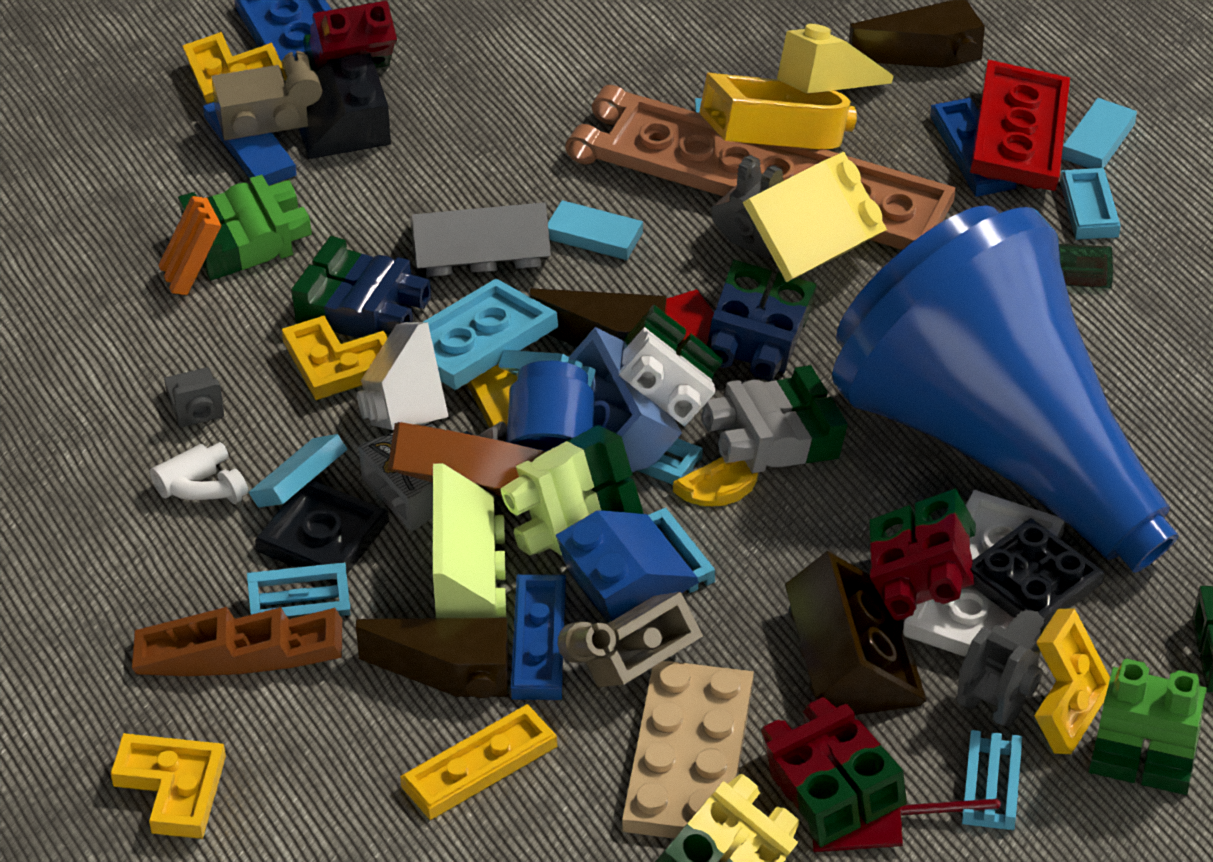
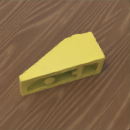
(822, 63)

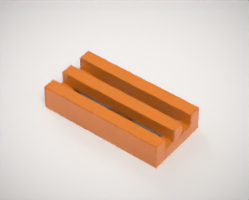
(189, 245)

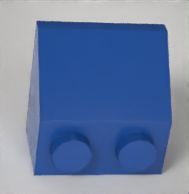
(622, 561)

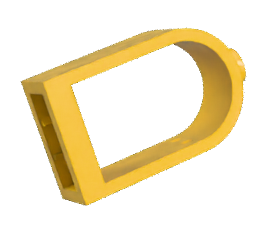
(775, 112)

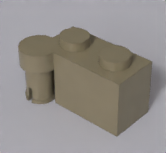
(262, 102)
(632, 641)

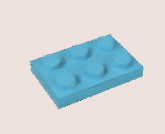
(477, 329)

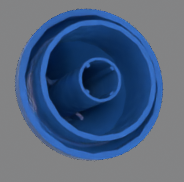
(985, 354)

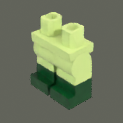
(569, 485)

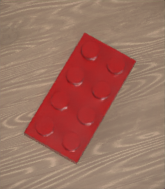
(1020, 125)

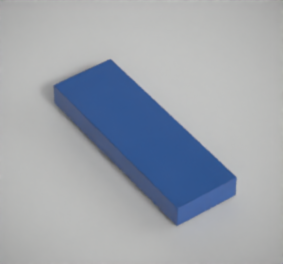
(957, 127)
(256, 153)
(537, 624)

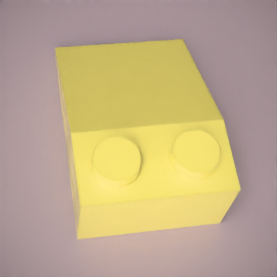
(815, 216)

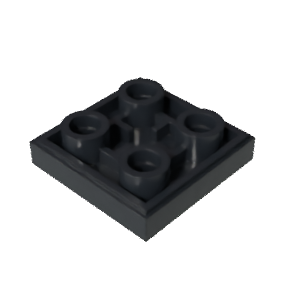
(1034, 572)

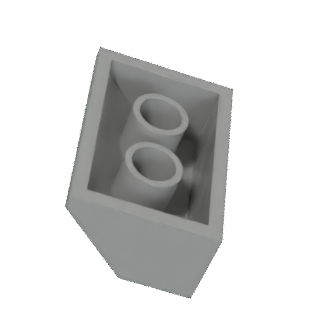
(480, 238)

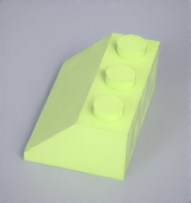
(466, 548)

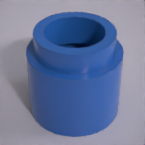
(549, 405)

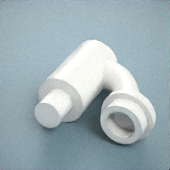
(183, 476)

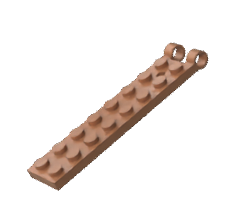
(700, 158)

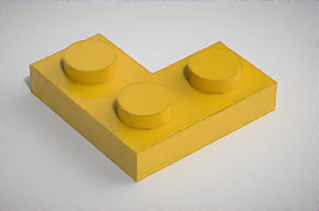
(213, 57)
(327, 363)
(1078, 685)
(180, 771)

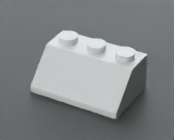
(403, 380)

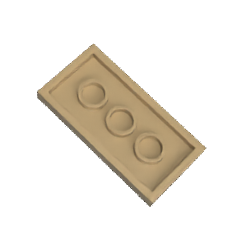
(685, 744)

